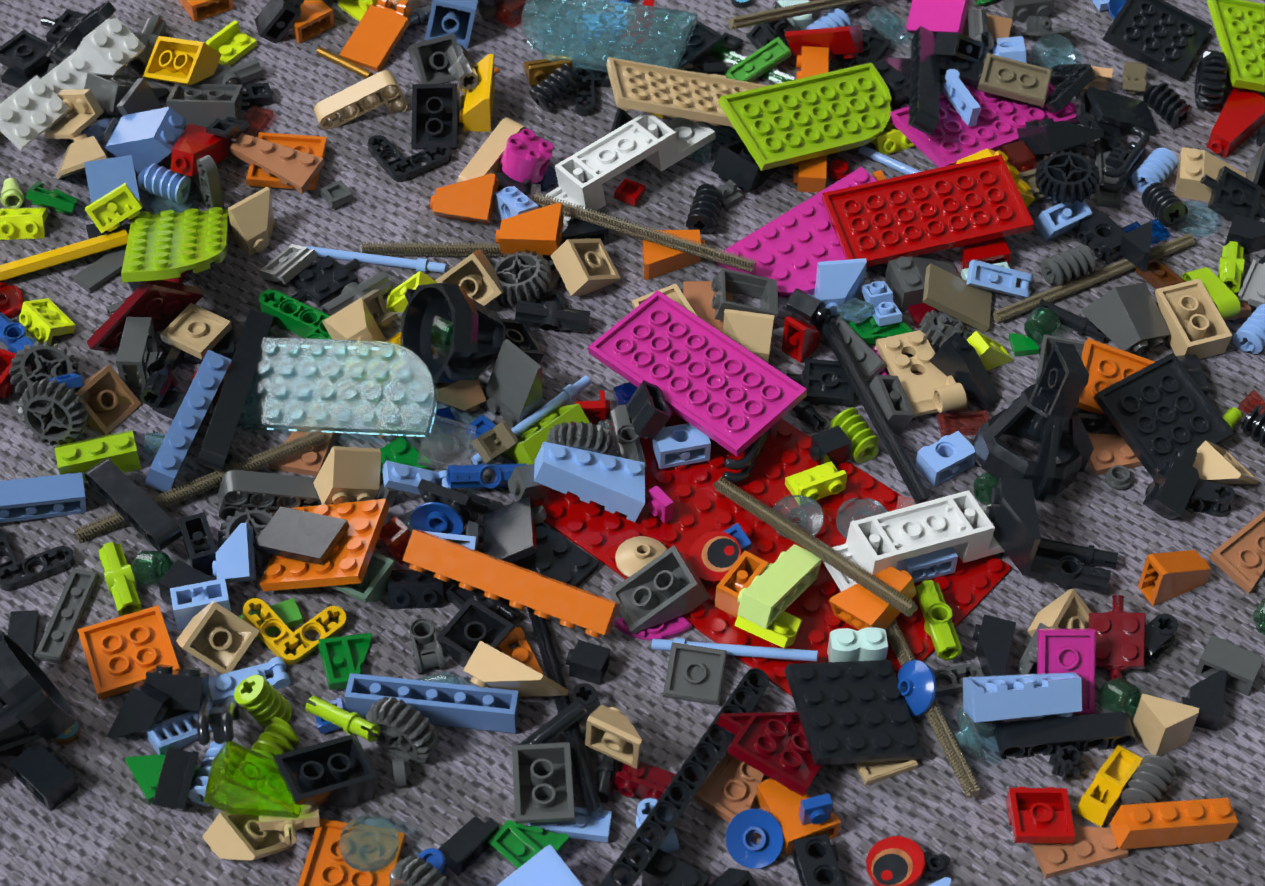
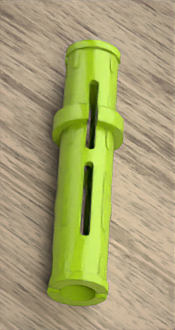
(350, 722)

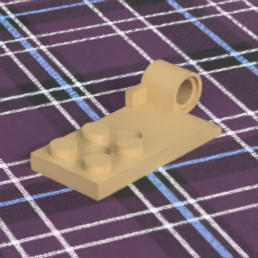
(925, 392)

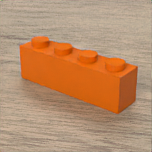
(1173, 823)

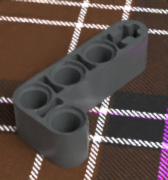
(264, 490)

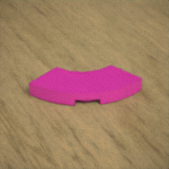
(665, 630)

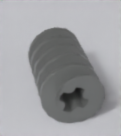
(1068, 265)
(1148, 781)

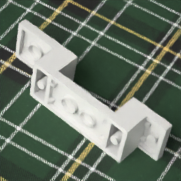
(36, 104)
(642, 138)
(918, 530)

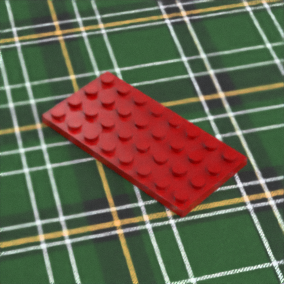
(927, 211)

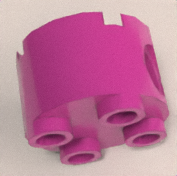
(526, 157)

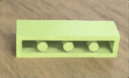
(778, 586)

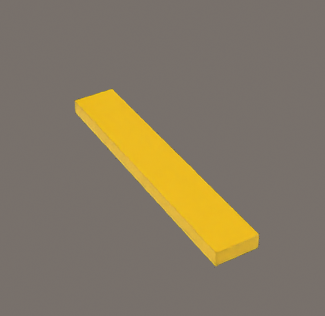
(63, 254)

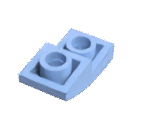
(882, 298)

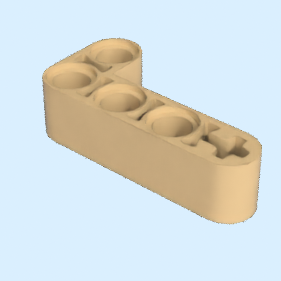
(360, 99)
(489, 156)

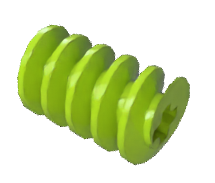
(857, 430)
(262, 700)
(276, 739)

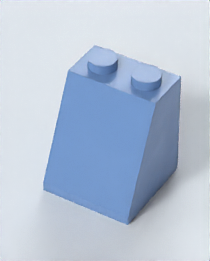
(450, 18)
(146, 136)
(109, 174)

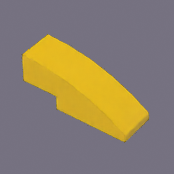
(1107, 786)

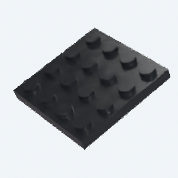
(1158, 35)
(1161, 412)
(853, 712)

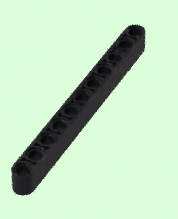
(684, 784)

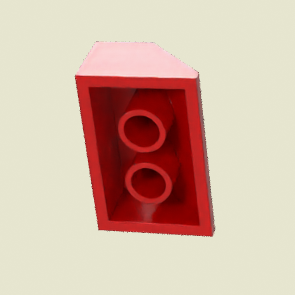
(839, 40)

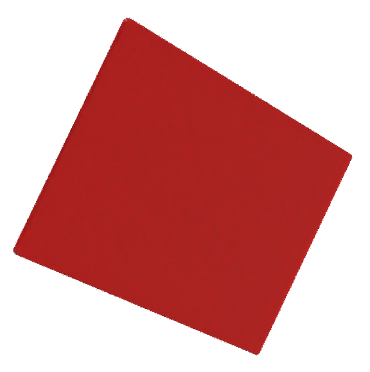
(704, 510)

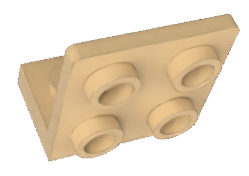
(82, 113)

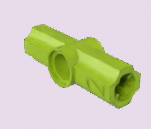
(1232, 266)
(119, 579)
(938, 620)

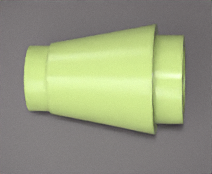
(11, 194)

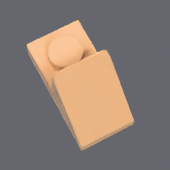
(1101, 78)

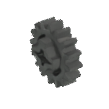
(941, 327)

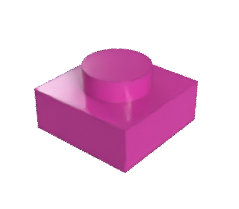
(660, 504)

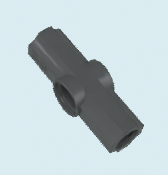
(153, 28)
(979, 30)
(462, 67)
(235, 75)
(353, 291)
(627, 440)

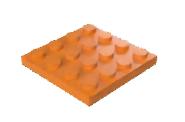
(348, 559)

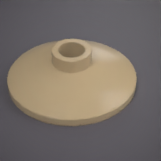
(629, 556)

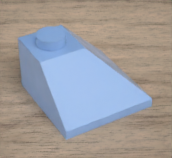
(839, 281)

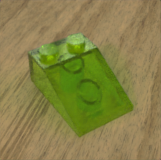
(248, 784)

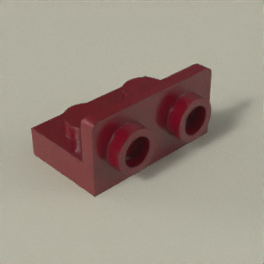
(642, 782)

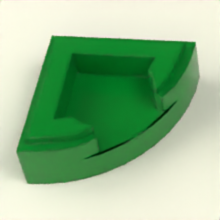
(1022, 345)

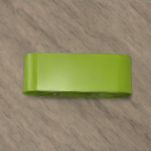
(1222, 296)

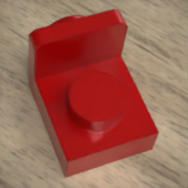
(596, 410)

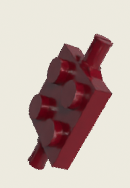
(1119, 639)

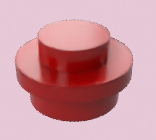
(837, 169)

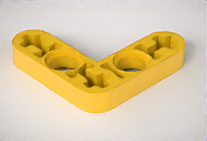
(287, 637)

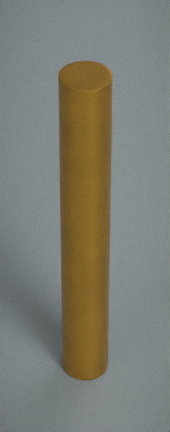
(344, 63)

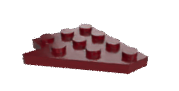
(153, 299)
(773, 746)

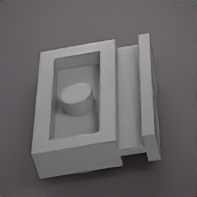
(288, 263)
(1254, 285)

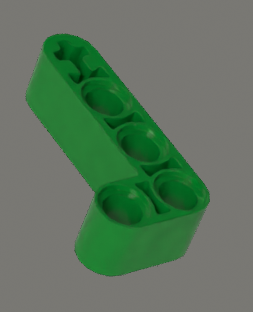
(294, 315)

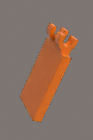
(377, 34)

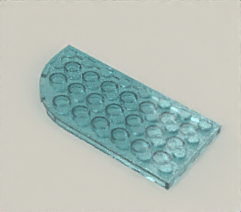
(607, 28)
(340, 388)

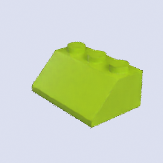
(532, 439)
(84, 454)

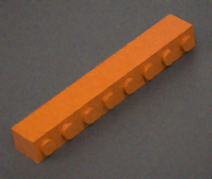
(812, 172)
(511, 582)

